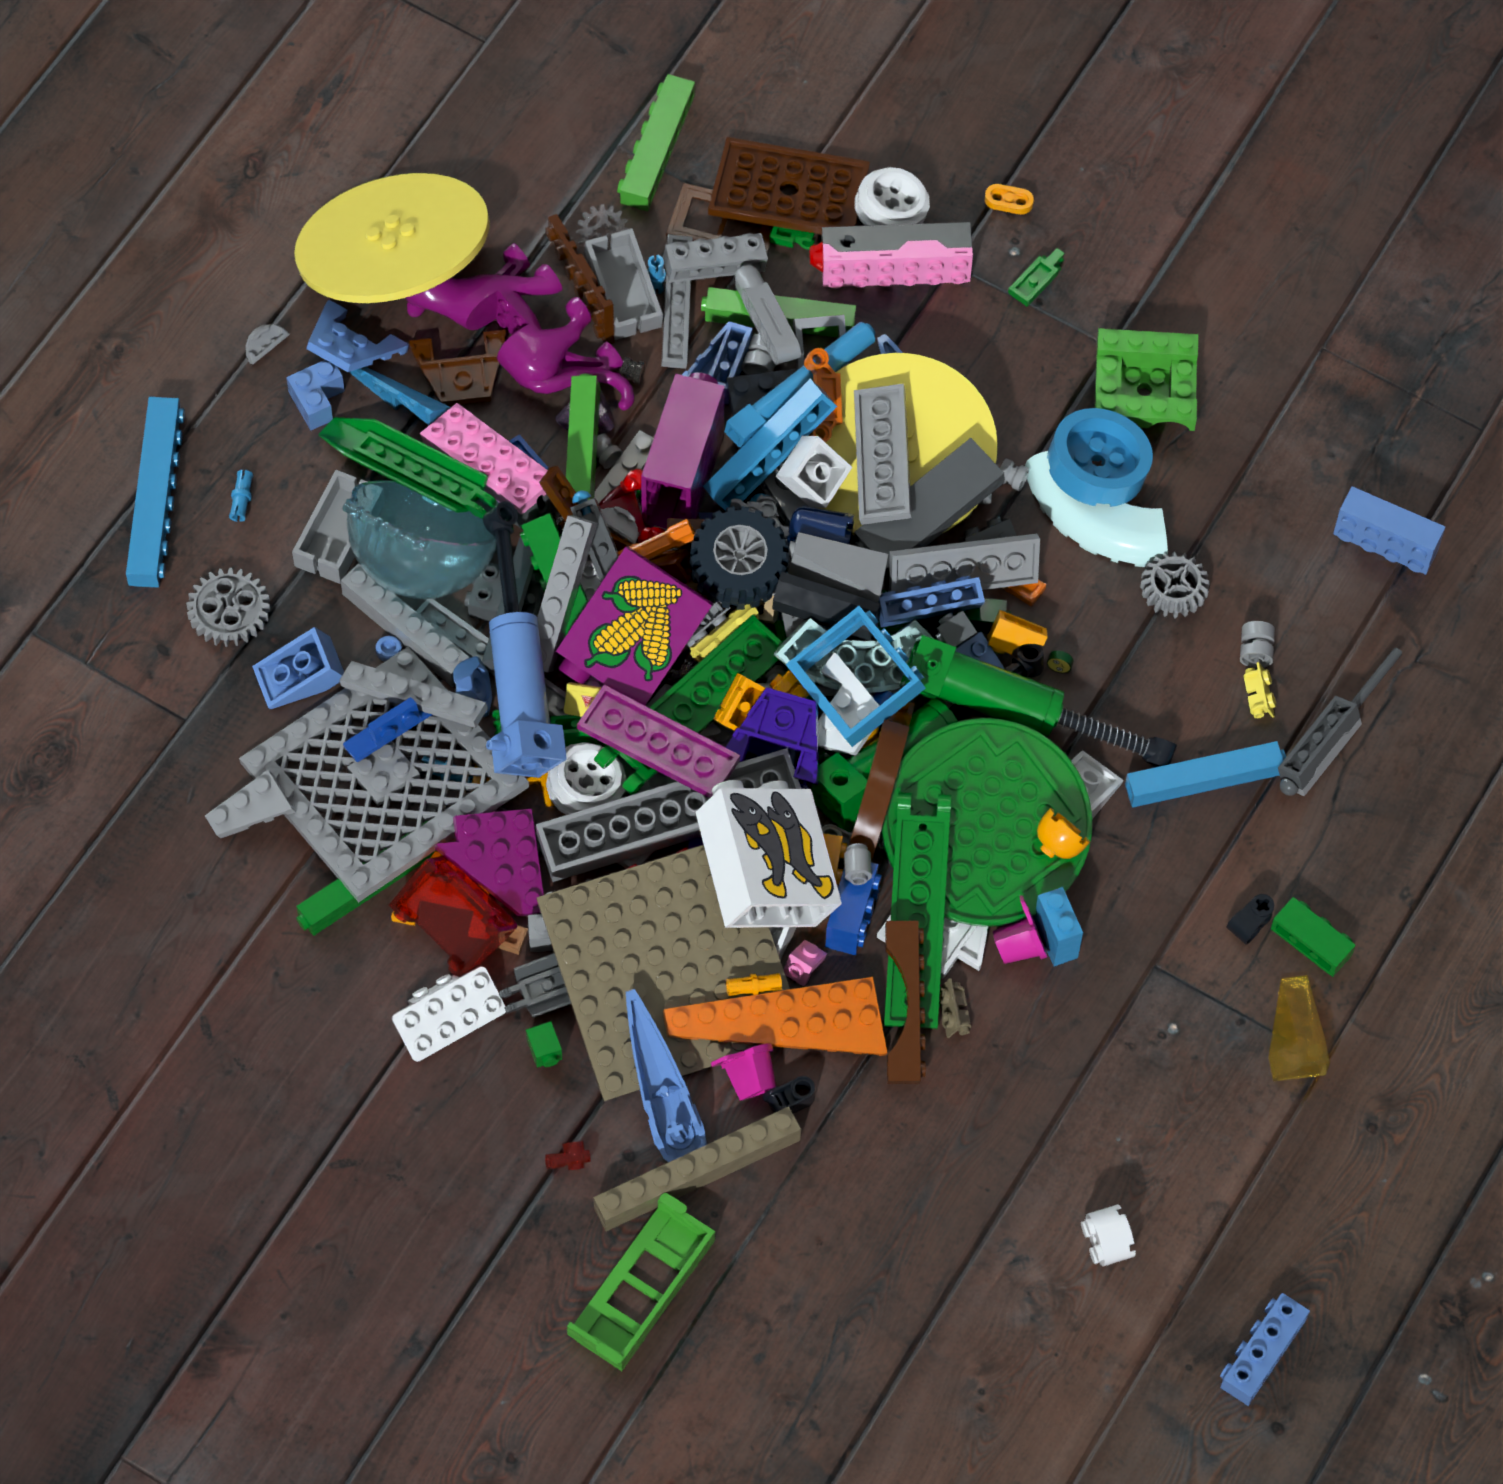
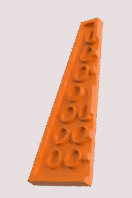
(818, 1017)

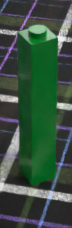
(336, 901)

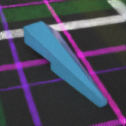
(397, 394)

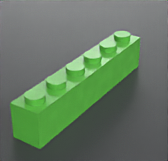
(657, 142)

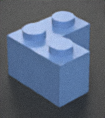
(311, 391)

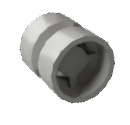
(758, 358)
(1257, 644)

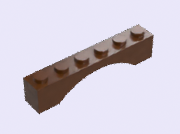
(902, 945)

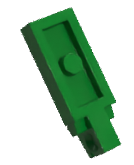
(1036, 277)

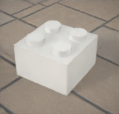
(814, 471)

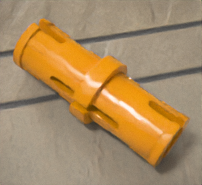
(754, 984)

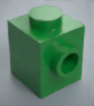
(544, 1045)

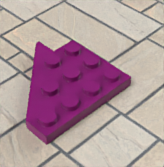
(500, 856)

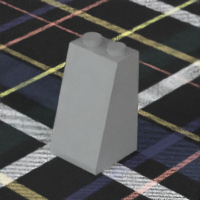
(838, 565)

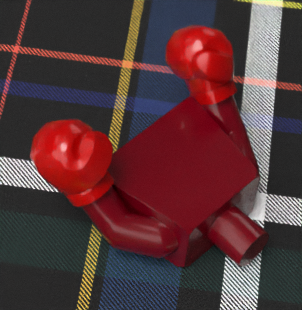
(624, 497)

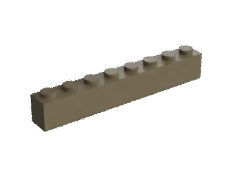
(697, 1168)

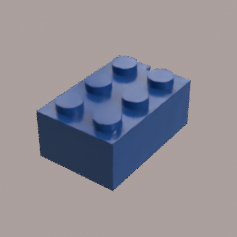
(849, 921)

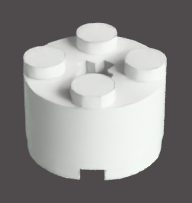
(1108, 1235)

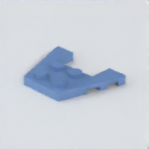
(346, 348)

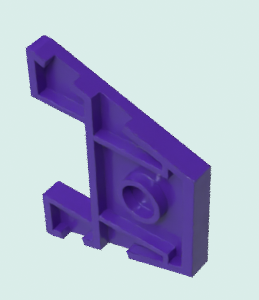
(784, 722)

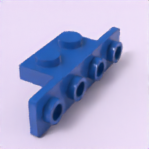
(385, 729)

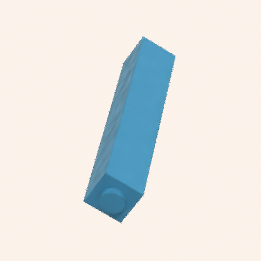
(1204, 774)

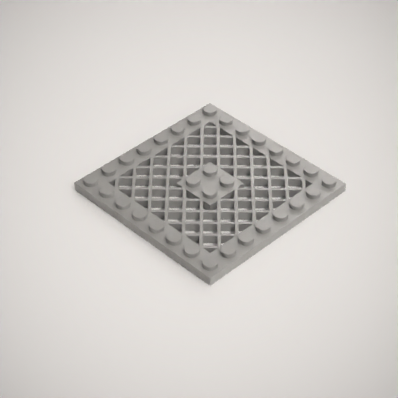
(381, 778)

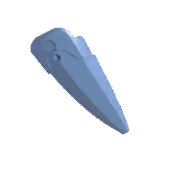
(664, 1094)

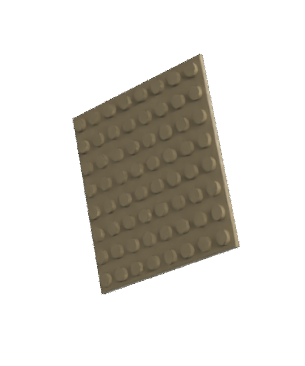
(655, 934)

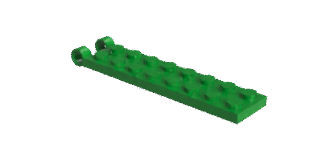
(701, 691)
(919, 897)

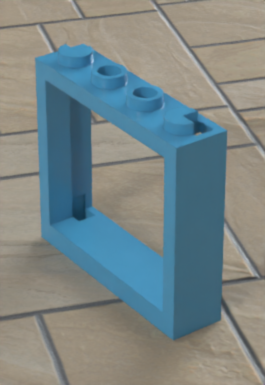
(832, 639)

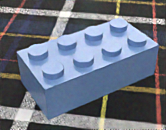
(1388, 530)

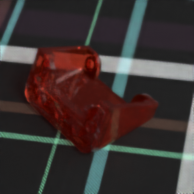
(453, 913)

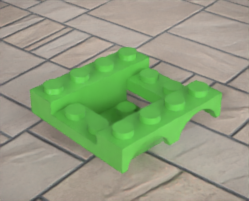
(1143, 360)

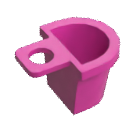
(1020, 939)
(749, 1071)

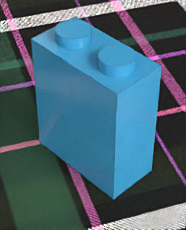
(1058, 926)

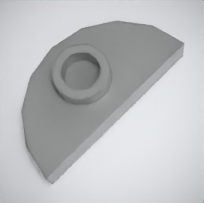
(263, 340)
(621, 523)

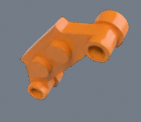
(831, 383)

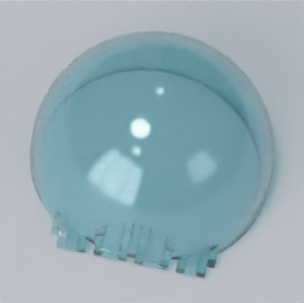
(415, 542)

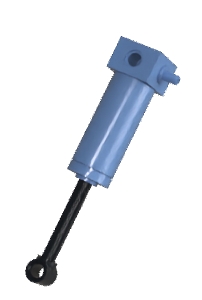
(527, 739)

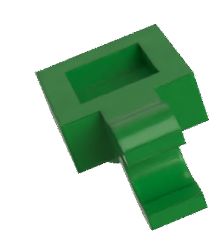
(789, 237)

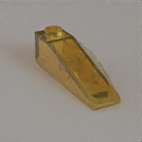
(1297, 1034)

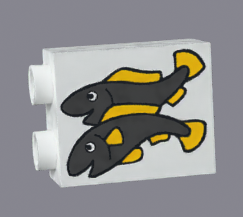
(767, 856)

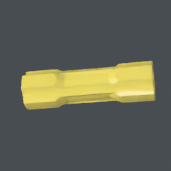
(710, 641)

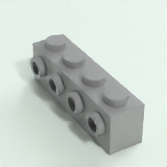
(713, 257)

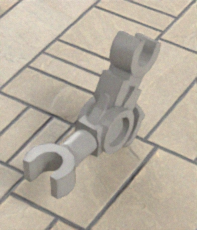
(765, 504)

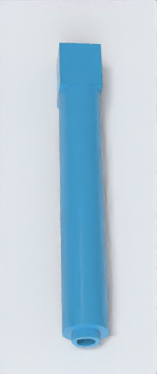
(751, 418)

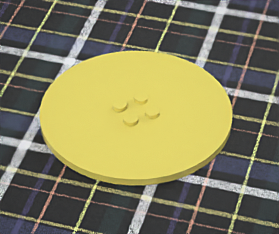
(392, 238)
(940, 410)

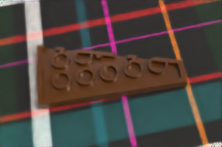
(584, 279)

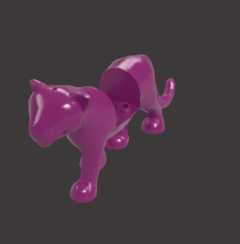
(532, 354)

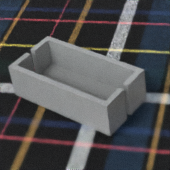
(625, 282)
(325, 538)

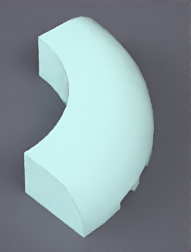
(1116, 532)
(864, 658)

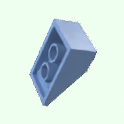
(299, 669)

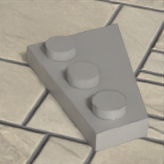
(252, 804)

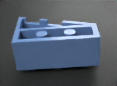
(724, 355)

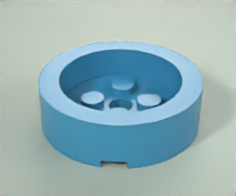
(1098, 436)

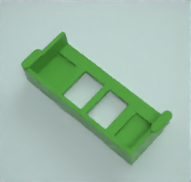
(670, 1237)

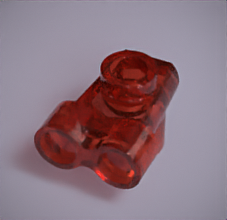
(573, 1155)

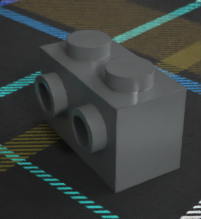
(485, 595)
(954, 629)

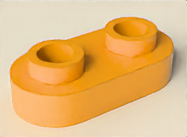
(1009, 199)

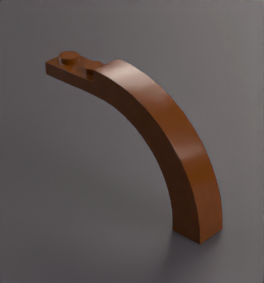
(561, 494)
(881, 778)

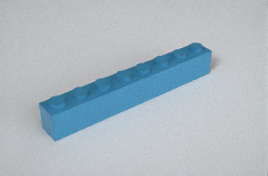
(154, 492)

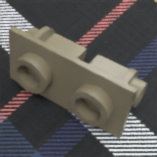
(951, 998)

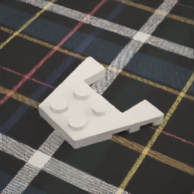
(850, 702)

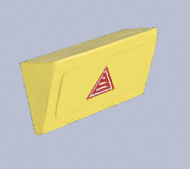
(579, 698)

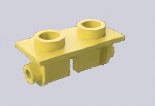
(1259, 682)

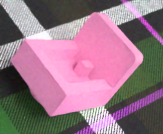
(803, 962)

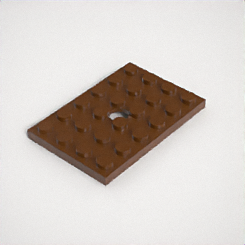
(755, 172)

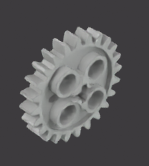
(247, 616)

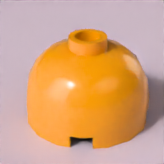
(1060, 836)

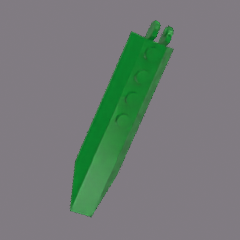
(410, 463)

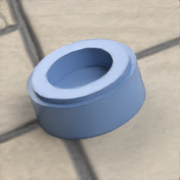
(387, 647)

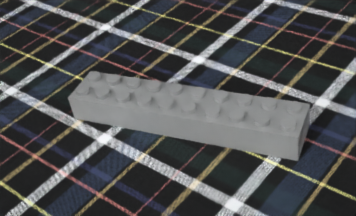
(642, 820)

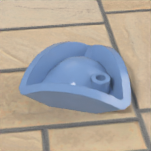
(473, 681)

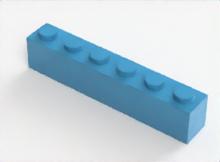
(770, 445)

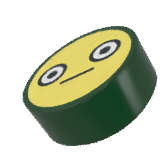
(1060, 661)

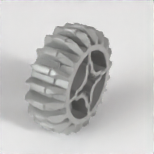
(1179, 597)

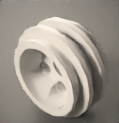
(901, 198)
(576, 798)

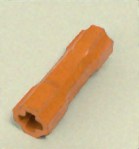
(673, 537)

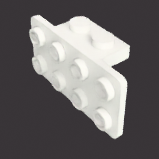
(447, 1012)

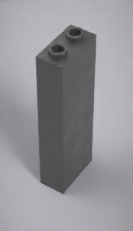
(936, 501)

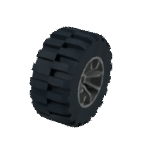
(738, 557)

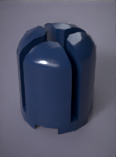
(822, 524)

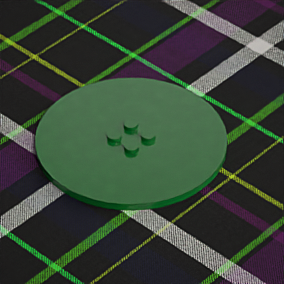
(1000, 790)

